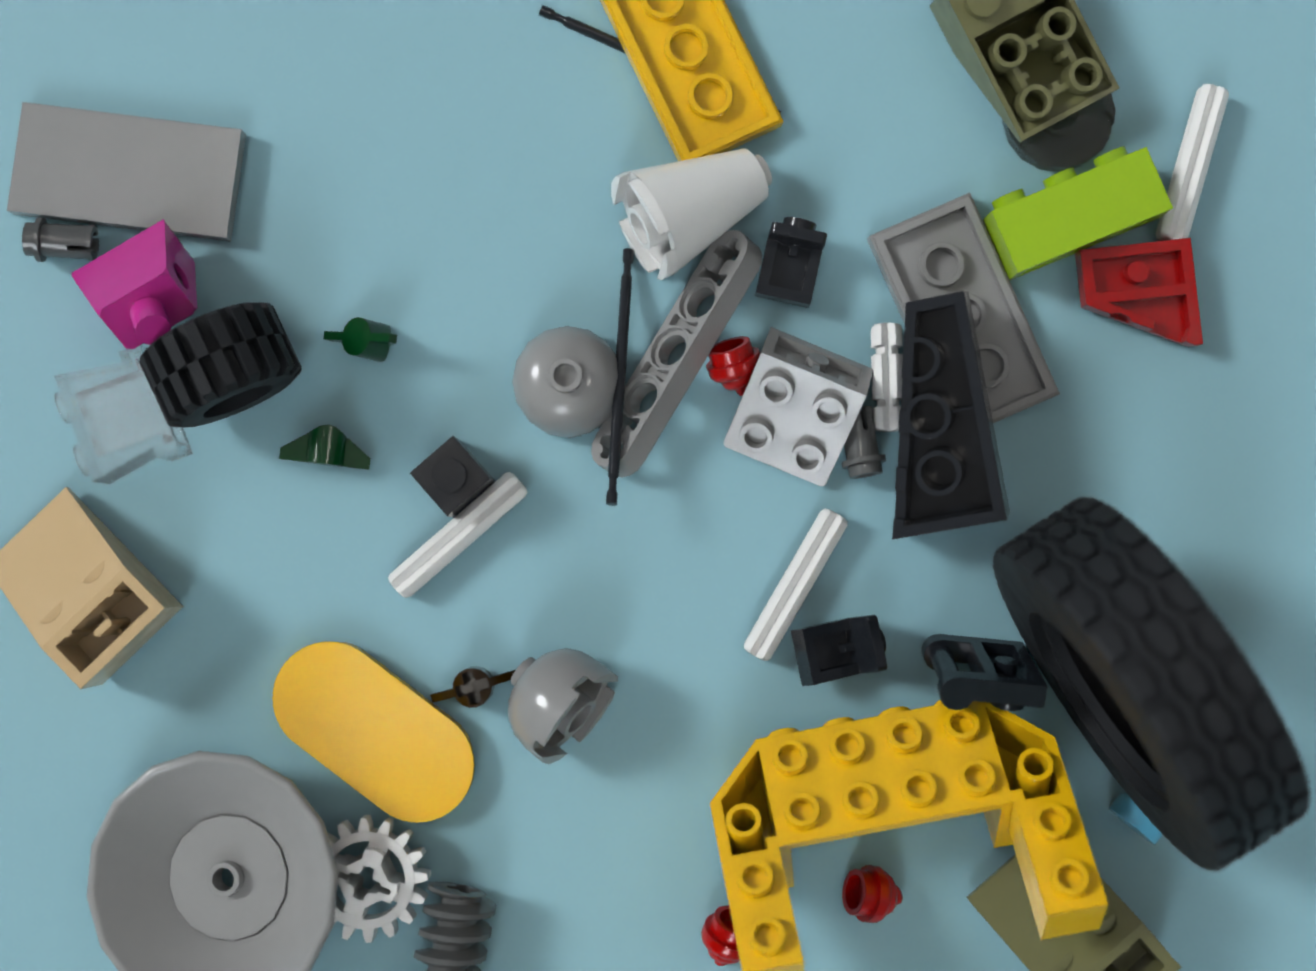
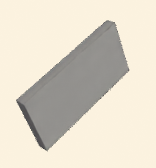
(126, 171)
(953, 253)

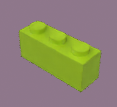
(1076, 211)

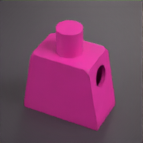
(141, 285)

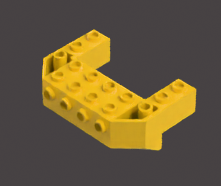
(891, 776)

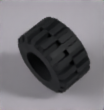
(219, 364)

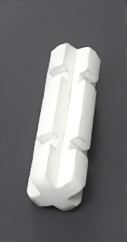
(886, 375)

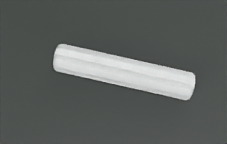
(1193, 161)
(457, 535)
(795, 584)

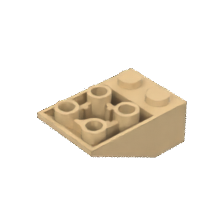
(82, 591)

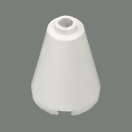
(687, 205)

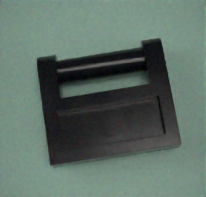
(999, 672)

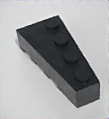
(947, 437)

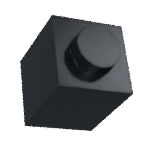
(452, 477)

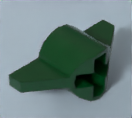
(364, 339)
(325, 447)

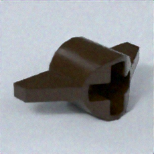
(472, 686)

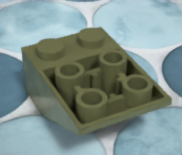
(1027, 58)
(1118, 945)

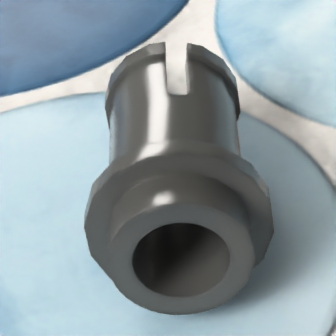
(59, 240)
(862, 447)

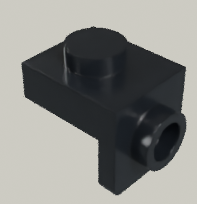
(791, 262)
(839, 649)

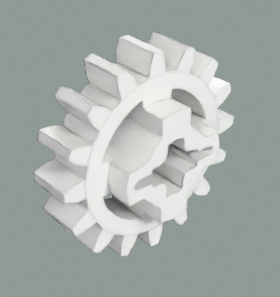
(390, 883)

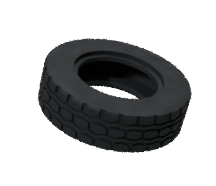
(1153, 682)

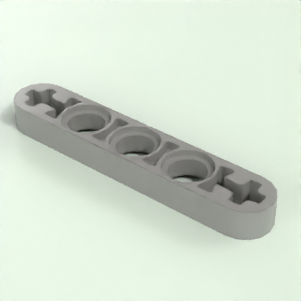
(680, 327)

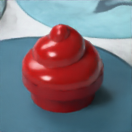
(733, 363)
(870, 894)
(720, 937)

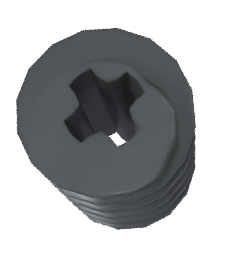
(457, 929)

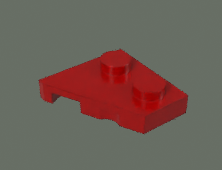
(1144, 287)

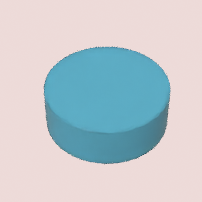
(1132, 816)

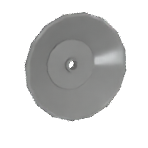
(162, 862)

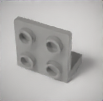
(798, 407)

